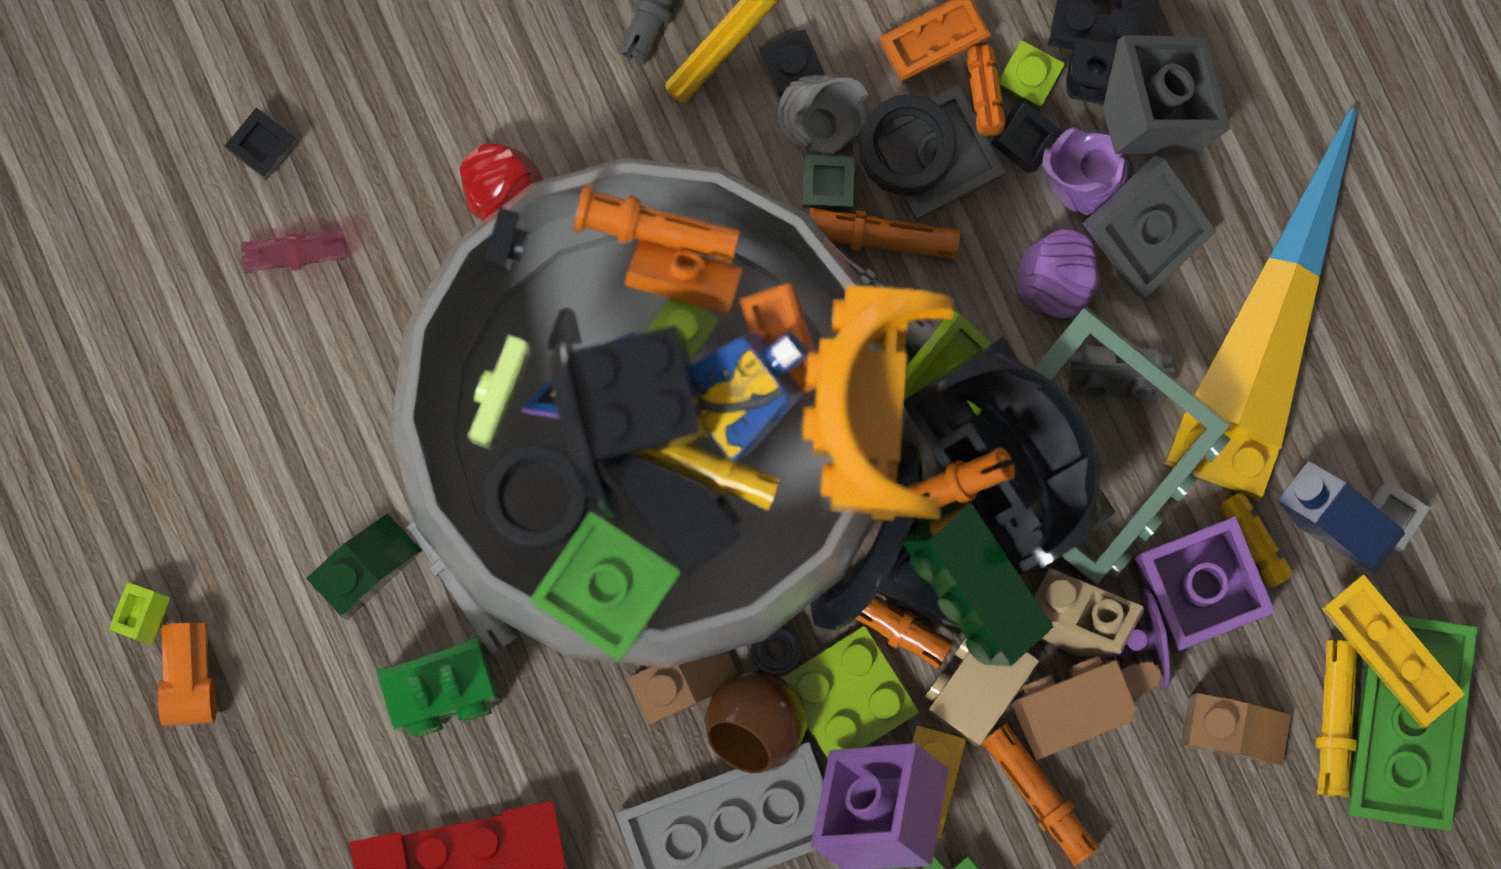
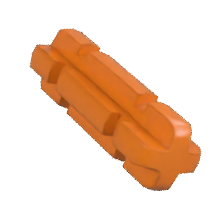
(985, 90)

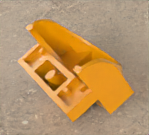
(862, 400)

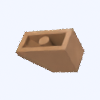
(678, 688)
(1235, 729)

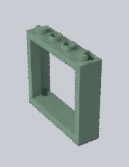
(1179, 479)

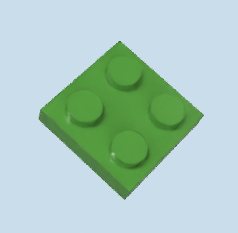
(605, 586)

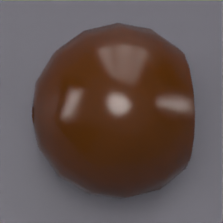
(755, 722)

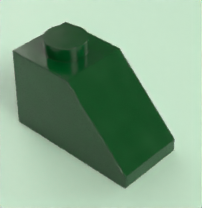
(364, 566)

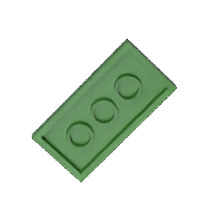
(1409, 770)

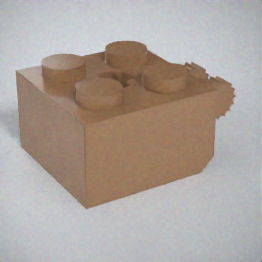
(1083, 706)

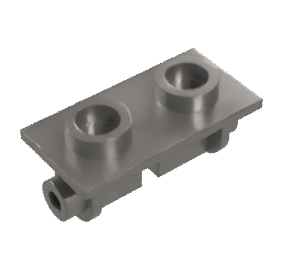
(1098, 375)

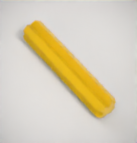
(716, 48)

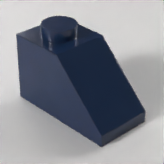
(1340, 517)

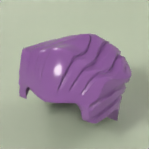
(1084, 170)
(1058, 274)

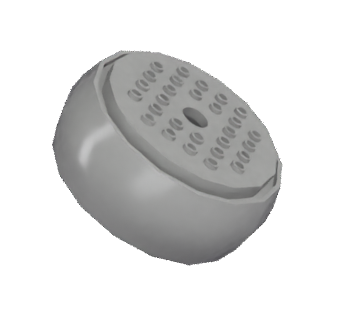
(460, 332)

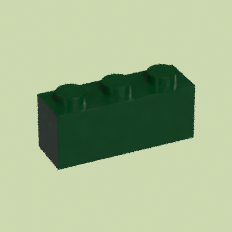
(977, 585)

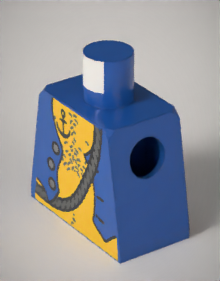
(748, 389)

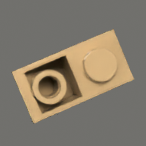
(1085, 617)

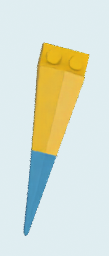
(1261, 355)

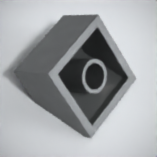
(1163, 96)

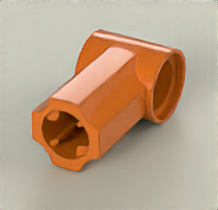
(187, 689)

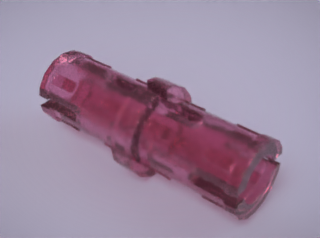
(294, 250)

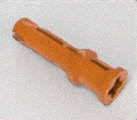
(631, 220)

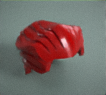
(494, 176)

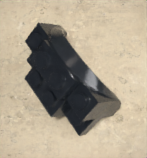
(1045, 442)

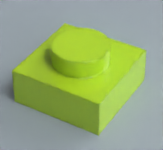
(1030, 75)
(692, 320)
(139, 613)

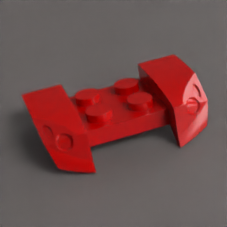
(516, 840)

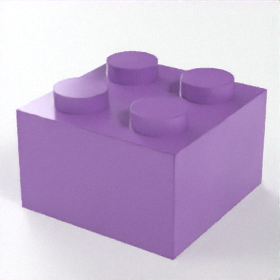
(1204, 584)
(880, 807)

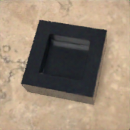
(790, 60)
(1026, 137)
(261, 144)
(507, 241)

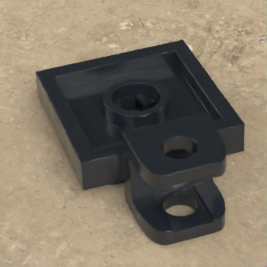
(1094, 40)

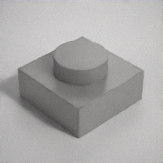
(1401, 509)

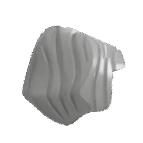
(822, 112)

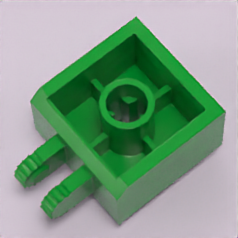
(439, 688)

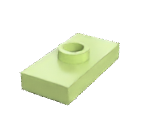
(497, 392)

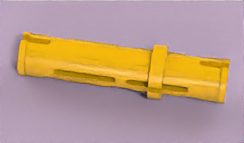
(716, 472)
(1337, 720)

